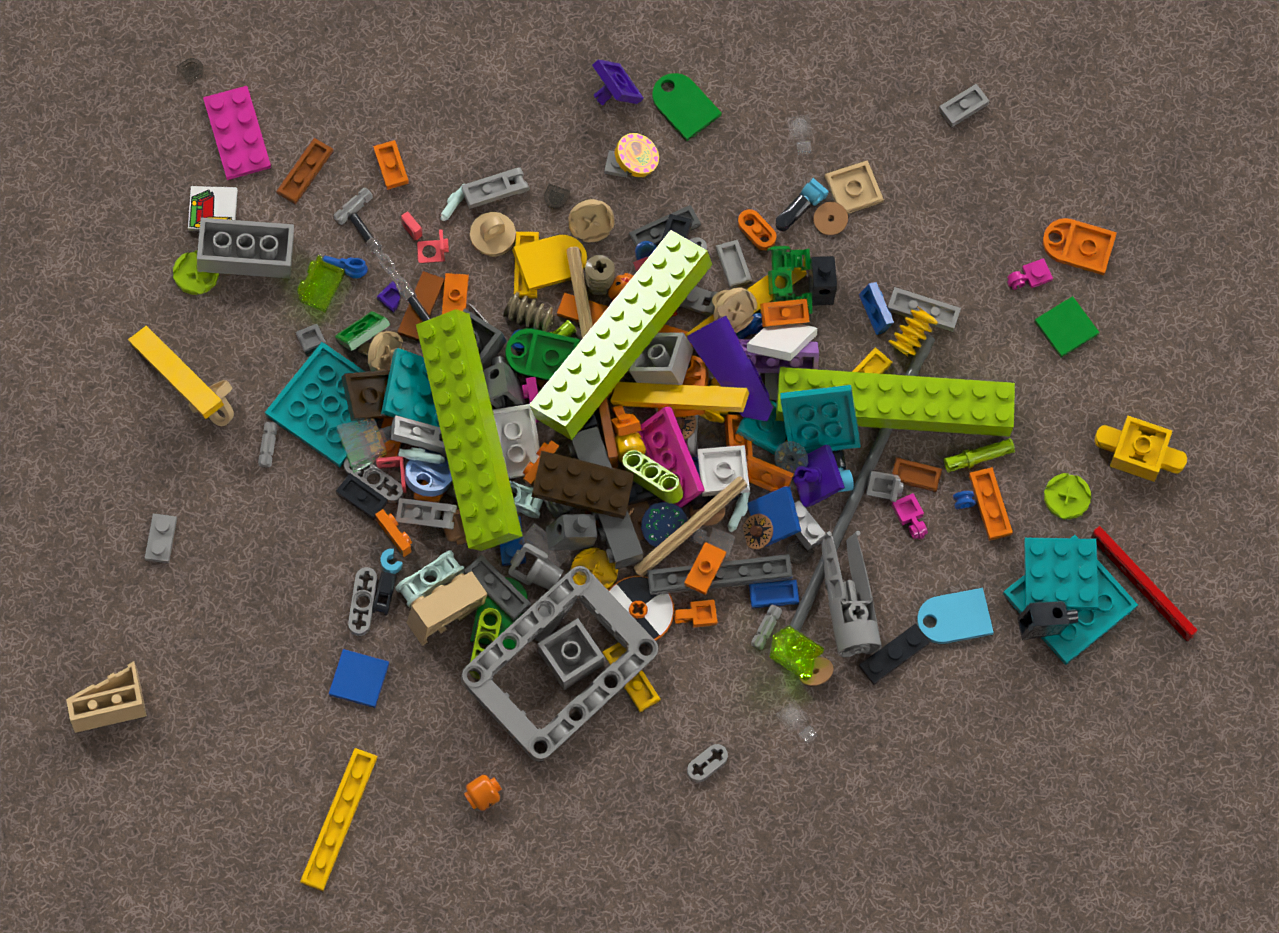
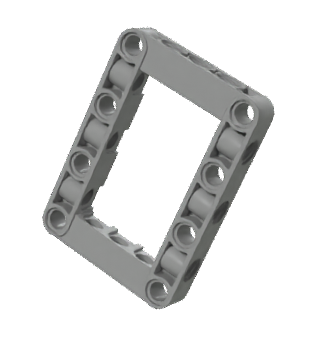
(526, 628)

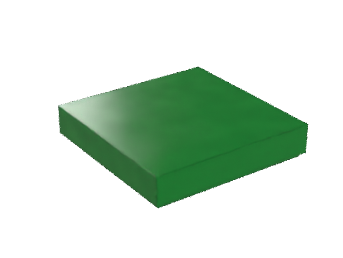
(1066, 326)
(362, 330)

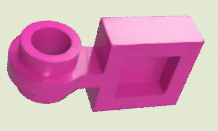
(1035, 273)
(530, 390)
(909, 511)

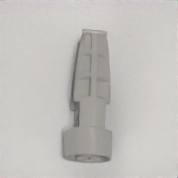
(850, 601)

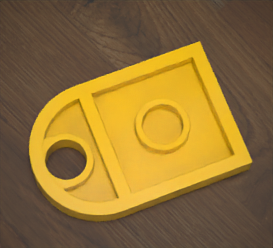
(546, 261)

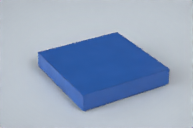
(780, 510)
(359, 678)

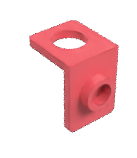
(440, 245)
(397, 462)

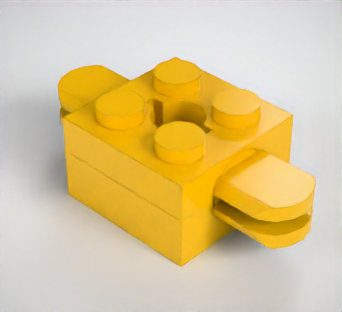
(1140, 448)

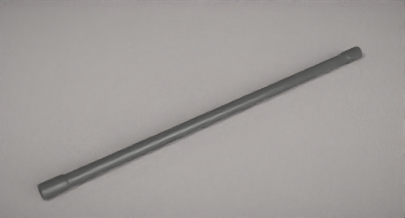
(856, 495)

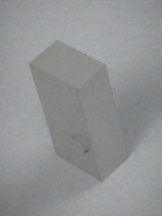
(245, 248)

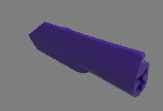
(730, 366)

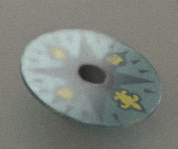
(791, 456)

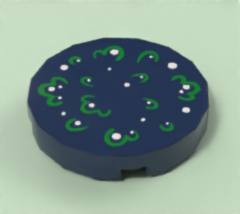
(661, 521)

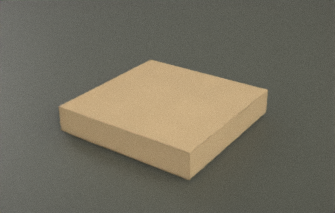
(854, 187)

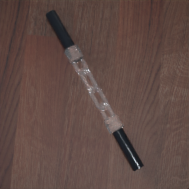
(375, 248)

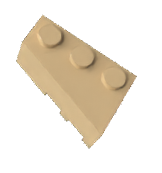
(445, 606)
(108, 702)

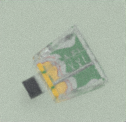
(363, 442)

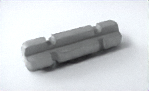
(353, 206)
(267, 444)
(766, 627)

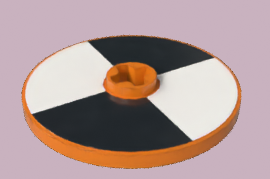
(657, 609)

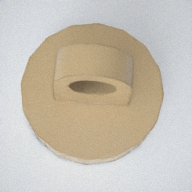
(591, 220)
(492, 234)
(737, 305)
(381, 350)
(220, 389)

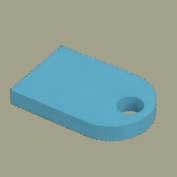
(957, 617)

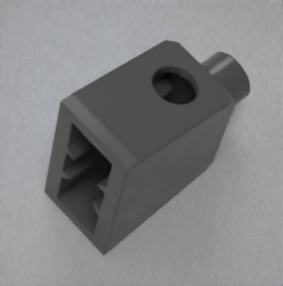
(503, 385)
(577, 532)

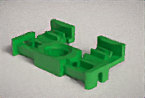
(780, 263)

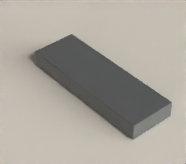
(654, 231)
(499, 588)

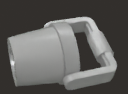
(542, 571)

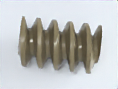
(599, 275)
(529, 313)

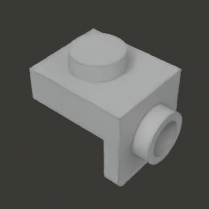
(884, 485)

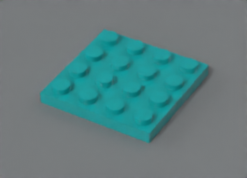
(316, 403)
(1113, 607)

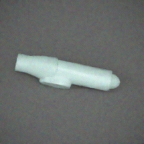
(453, 201)
(421, 455)
(739, 511)

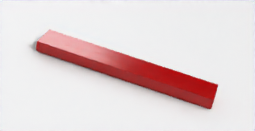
(1144, 584)

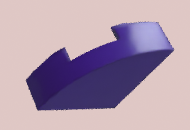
(390, 297)

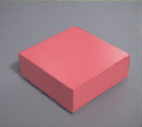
(411, 226)

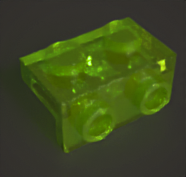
(320, 284)
(795, 652)

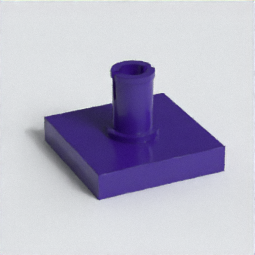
(616, 83)
(819, 478)

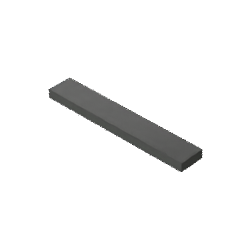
(729, 574)

